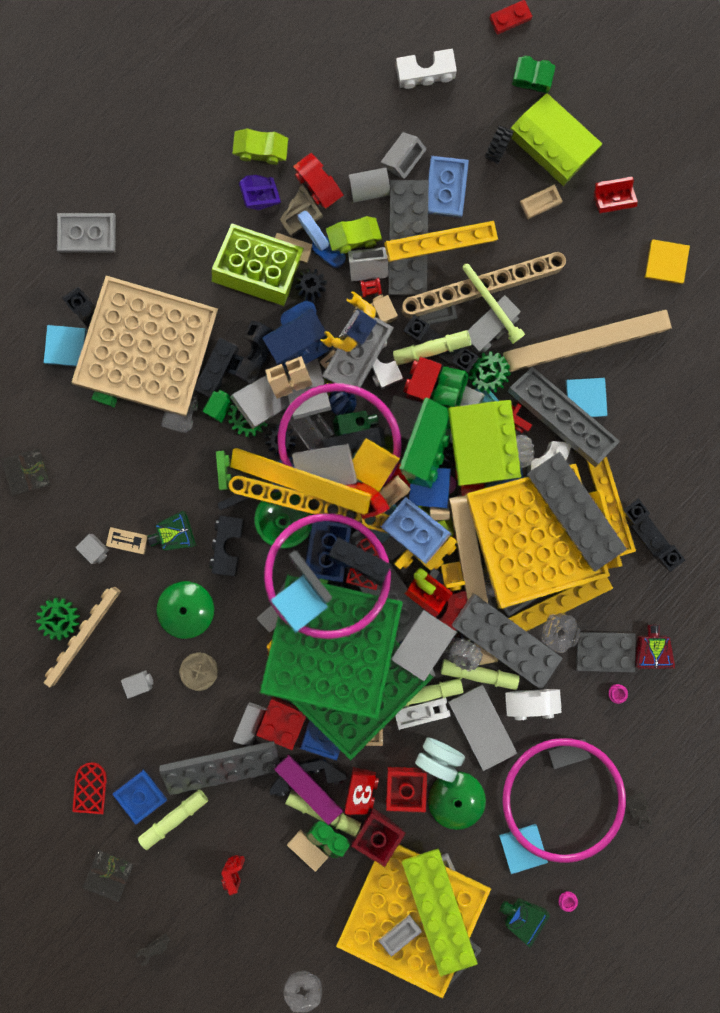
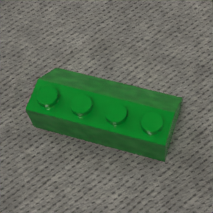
(427, 444)

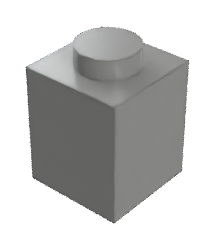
(92, 549)
(137, 684)

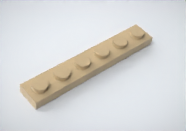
(78, 641)

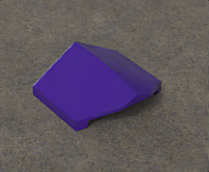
(259, 192)

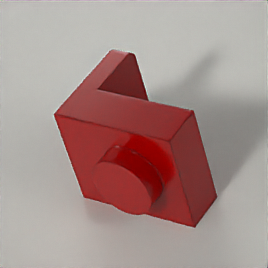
(519, 423)

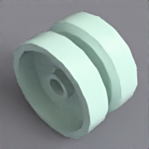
(440, 759)

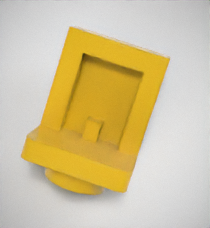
(452, 575)

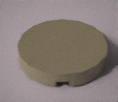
(198, 671)

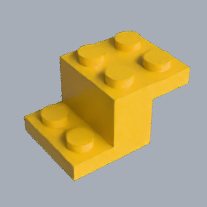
(435, 562)

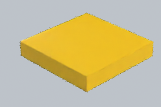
(667, 261)
(373, 464)

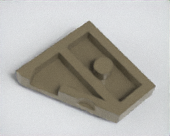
(300, 203)

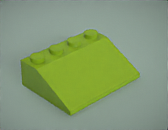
(554, 139)
(257, 264)
(484, 442)

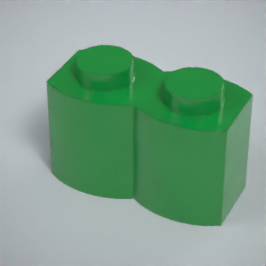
(533, 74)
(450, 387)
(218, 405)
(332, 843)

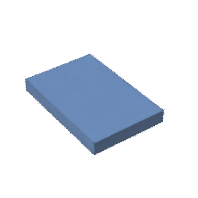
(447, 186)
(415, 530)

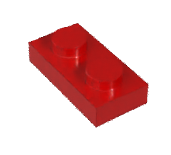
(510, 17)

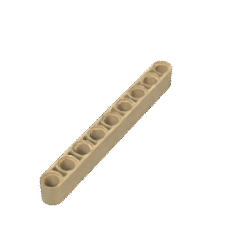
(490, 279)
(588, 340)
(469, 556)

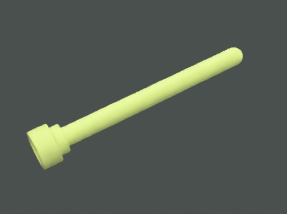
(514, 333)

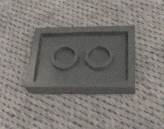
(606, 652)

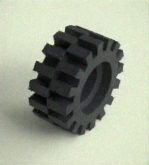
(499, 144)

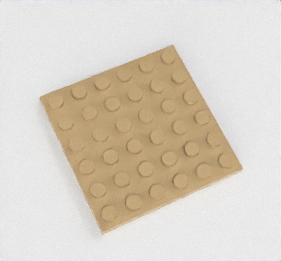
(145, 346)

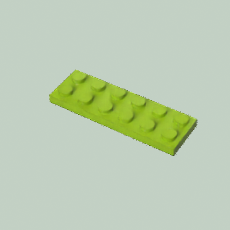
(439, 912)

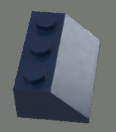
(297, 339)
(320, 543)

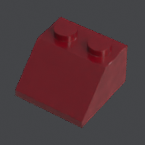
(378, 837)

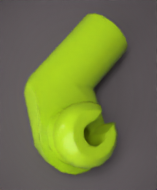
(422, 583)

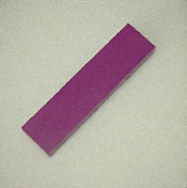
(308, 789)

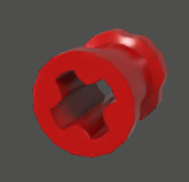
(365, 291)

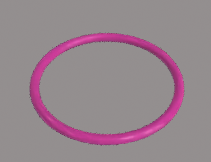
(342, 388)
(335, 518)
(620, 810)

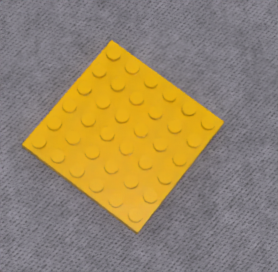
(526, 544)
(385, 903)

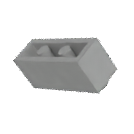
(491, 327)

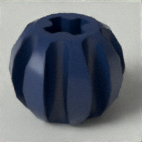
(342, 402)

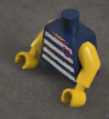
(356, 329)

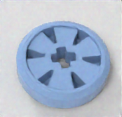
(313, 230)

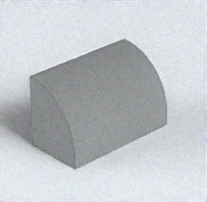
(403, 155)
(369, 184)
(368, 264)
(250, 724)

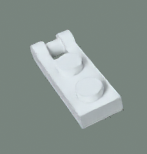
(422, 713)

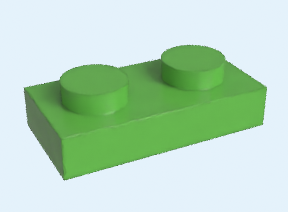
(223, 462)

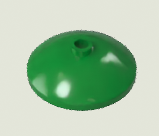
(268, 518)
(198, 605)
(445, 793)

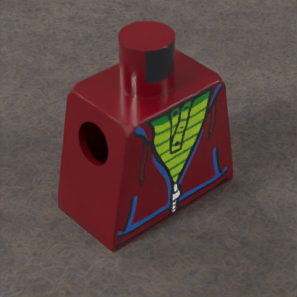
(654, 650)

